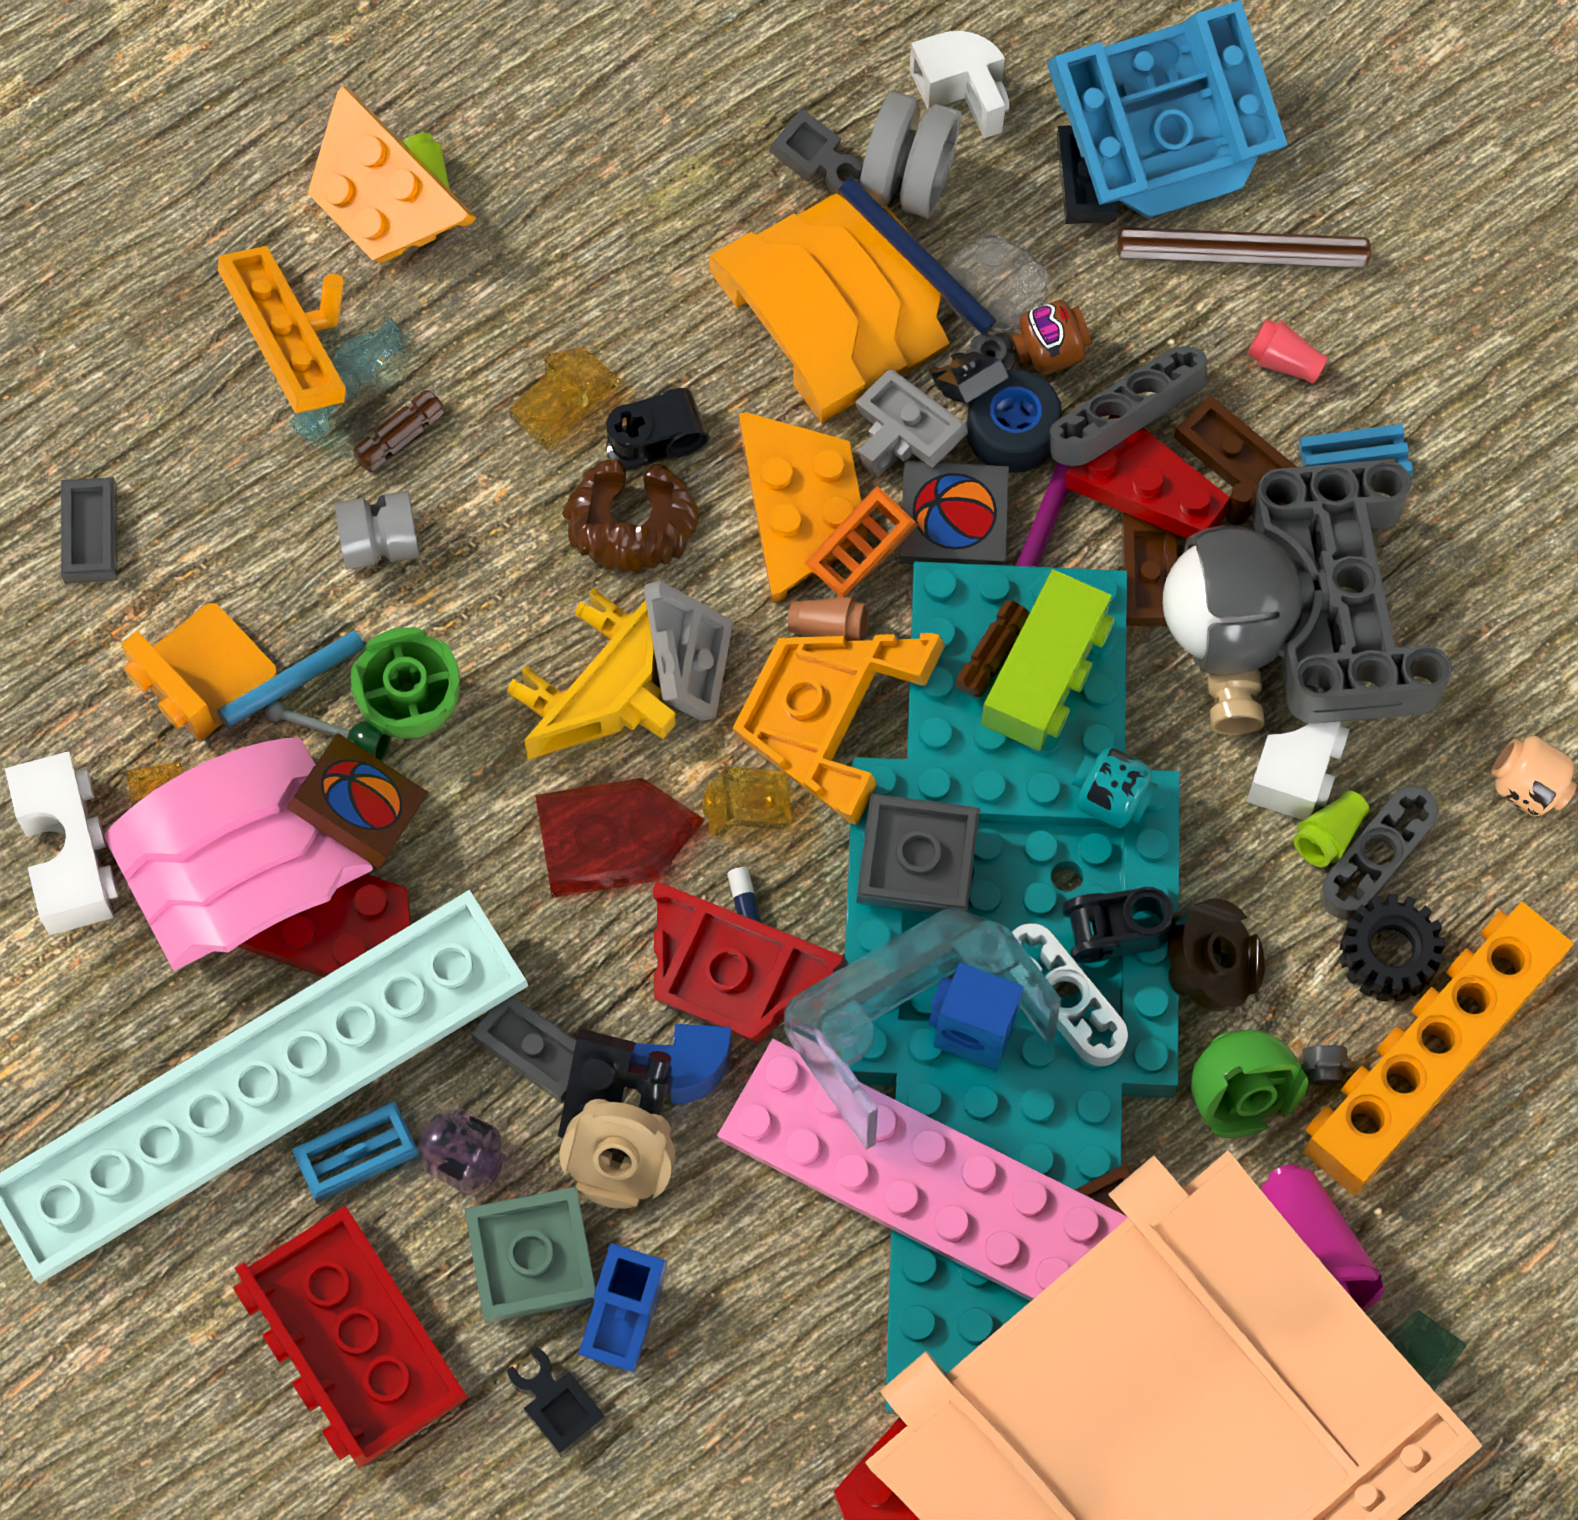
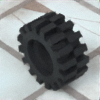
(1410, 922)

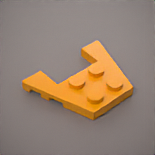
(810, 699)

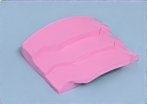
(223, 855)

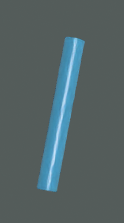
(290, 679)

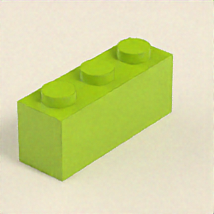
(1048, 661)

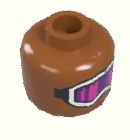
(1052, 337)

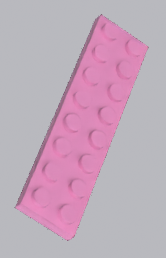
(917, 1178)

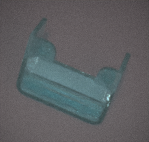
(834, 1017)

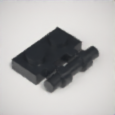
(605, 1069)

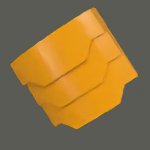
(834, 301)

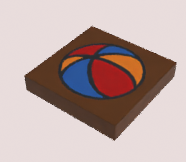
(357, 800)

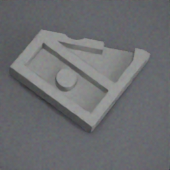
(688, 649)

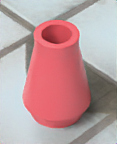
(1286, 352)

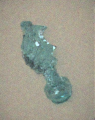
(356, 365)

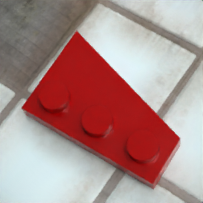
(1152, 485)

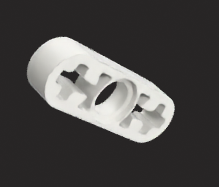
(1102, 1018)

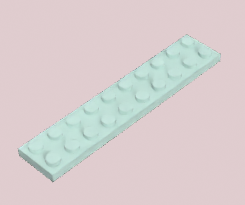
(255, 1086)

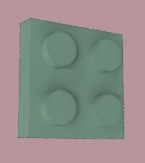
(530, 1255)

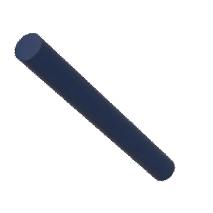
(917, 256)

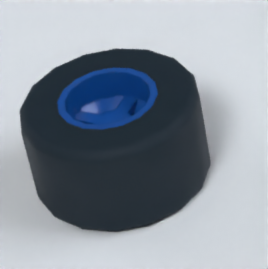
(1016, 402)

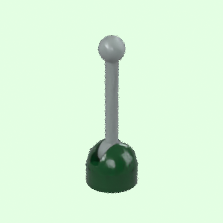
(361, 733)

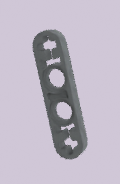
(1085, 436)

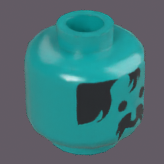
(1114, 787)

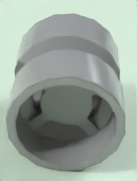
(377, 530)

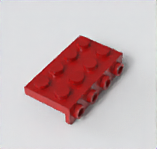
(349, 1338)

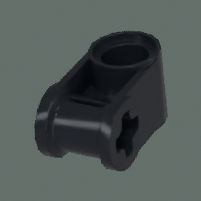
(657, 427)
(1113, 923)

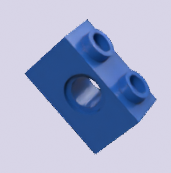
(975, 1014)

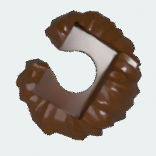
(624, 544)

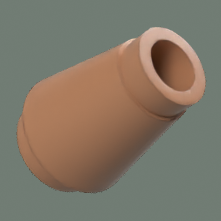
(829, 618)

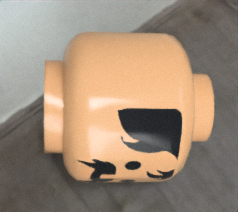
(1534, 776)

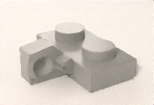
(905, 424)

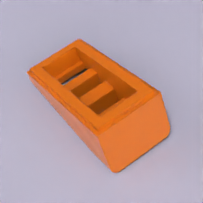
(846, 530)

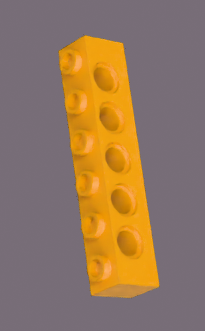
(1356, 1157)

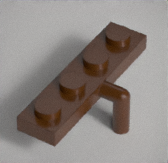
(1232, 453)

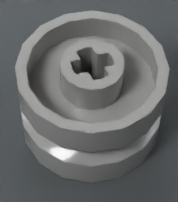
(910, 153)

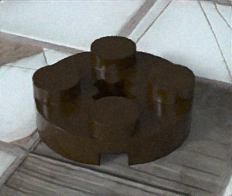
(1192, 962)

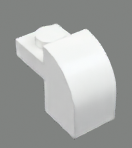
(961, 67)

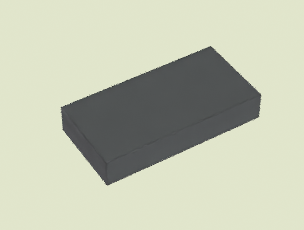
(88, 530)

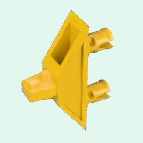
(608, 694)

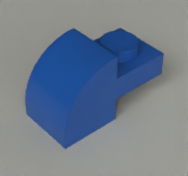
(697, 1059)
(623, 1307)

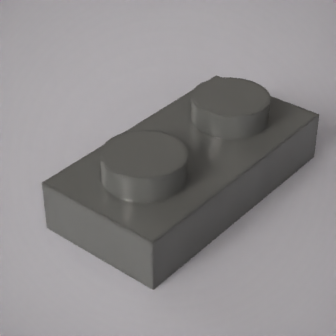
(528, 1045)

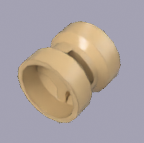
(1236, 703)

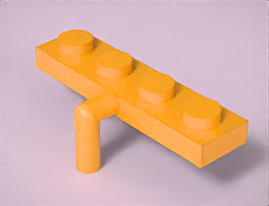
(283, 328)

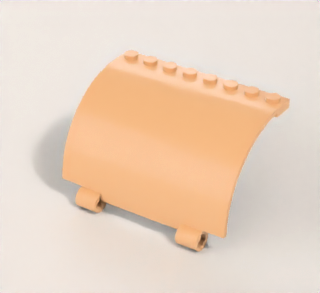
(1176, 1378)

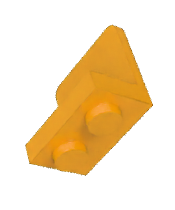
(198, 668)

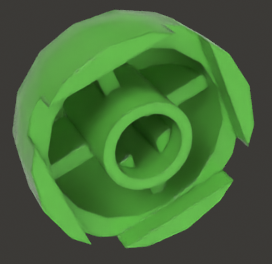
(406, 683)
(1245, 1080)

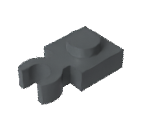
(810, 148)

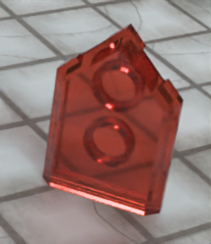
(611, 835)

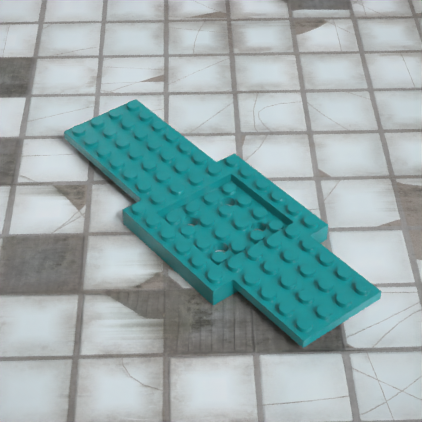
(1043, 1098)

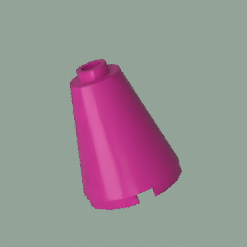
(1323, 1229)

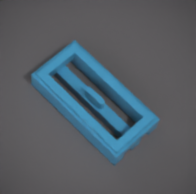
(1356, 439)
(362, 1171)

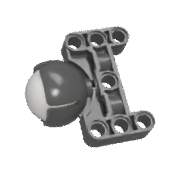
(1279, 591)

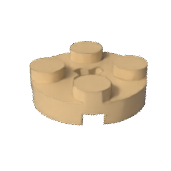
(621, 1127)

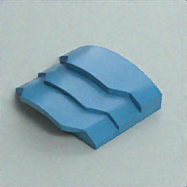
(1170, 111)

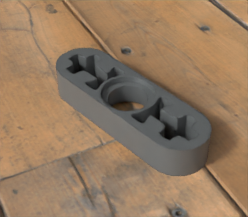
(1390, 815)

